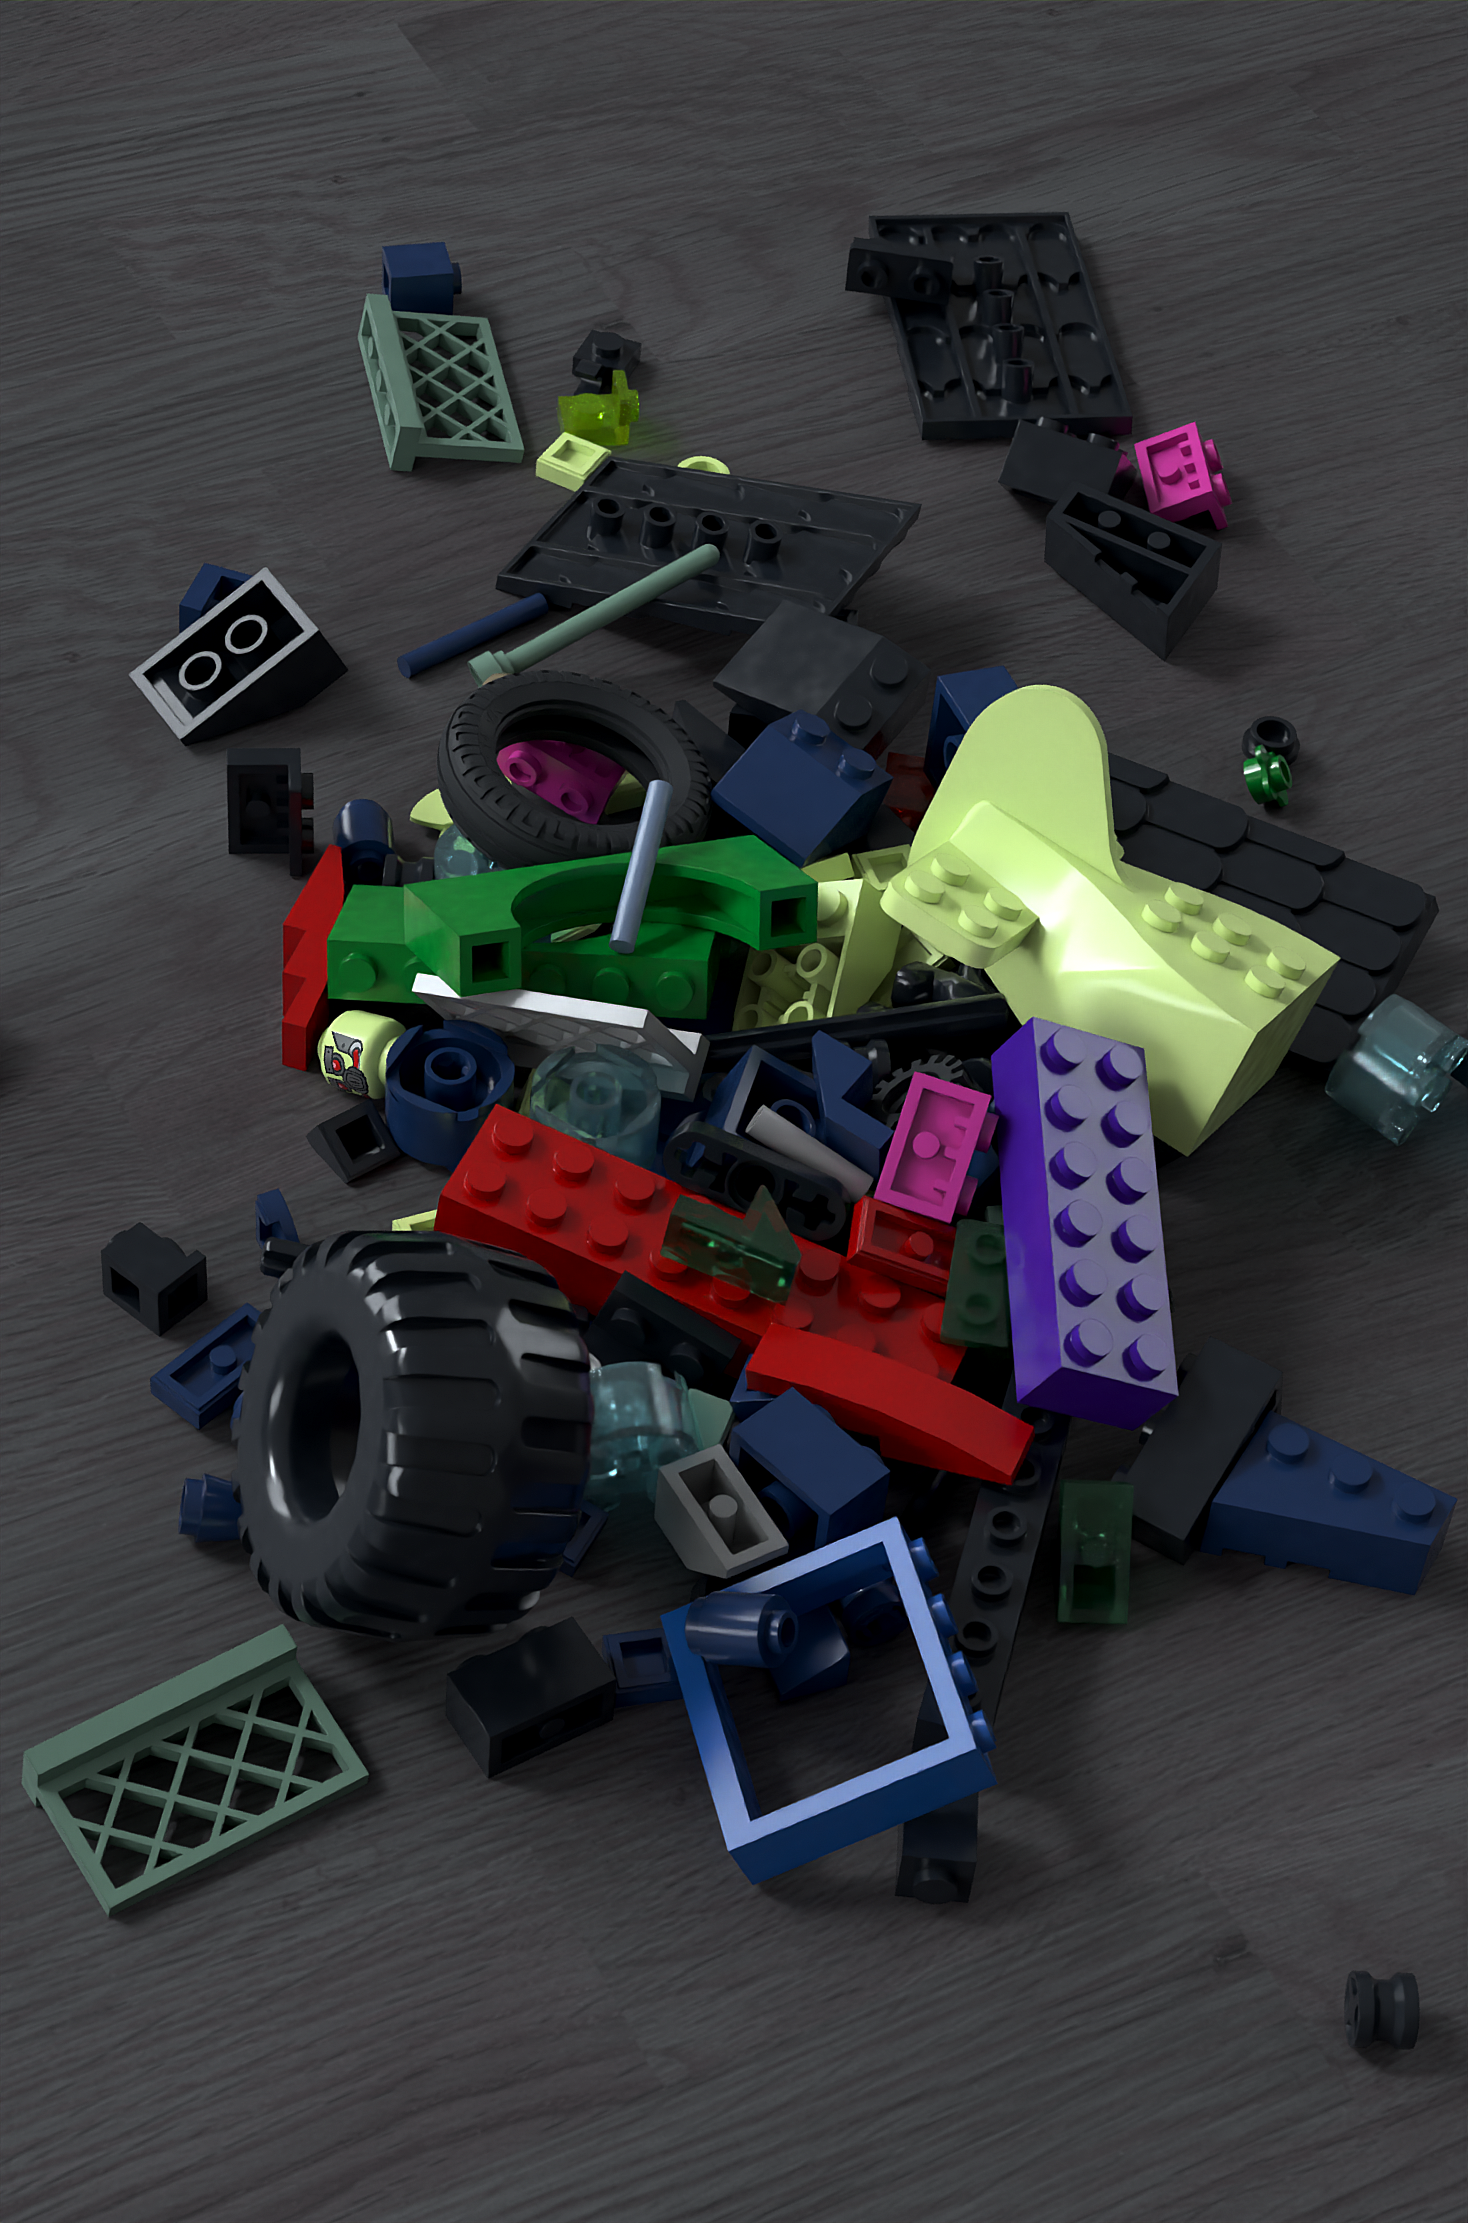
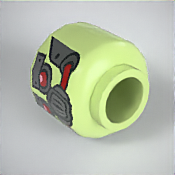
(356, 1052)

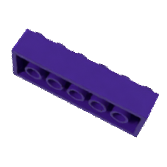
(1082, 1226)

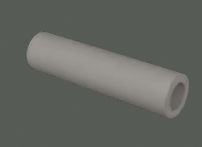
(797, 1145)

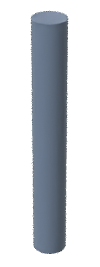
(641, 867)

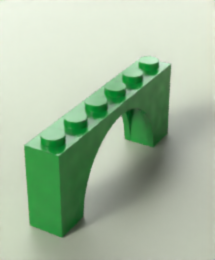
(479, 923)
(666, 973)

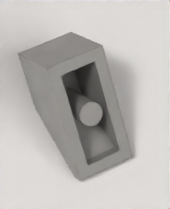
(714, 1515)

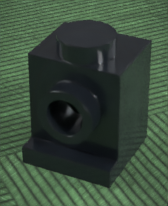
(153, 1277)

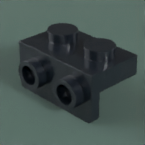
(267, 804)

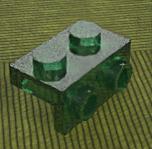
(978, 1297)

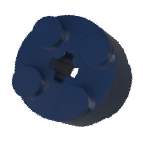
(445, 1088)

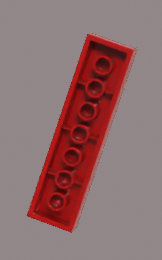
(600, 1215)

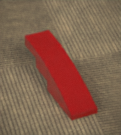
(305, 960)
(908, 1409)

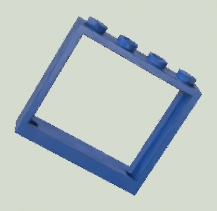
(878, 1798)

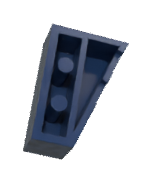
(1328, 1509)

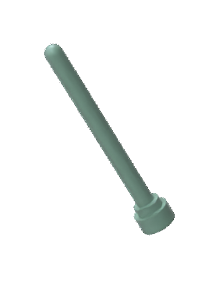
(595, 616)

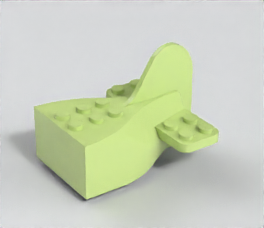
(1030, 885)

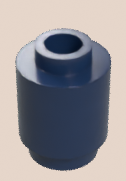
(365, 838)
(742, 1629)

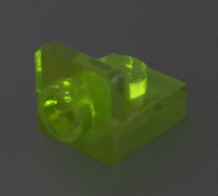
(601, 417)

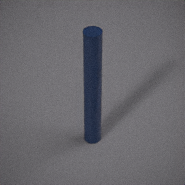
(472, 635)

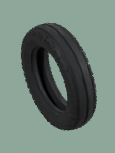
(572, 711)

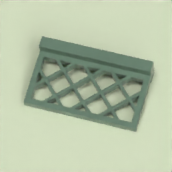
(398, 385)
(150, 1726)

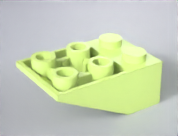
(823, 977)

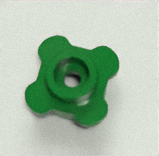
(1267, 777)

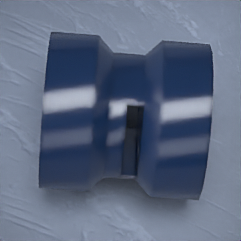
(873, 1613)

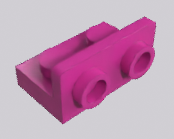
(1181, 475)
(564, 775)
(934, 1149)

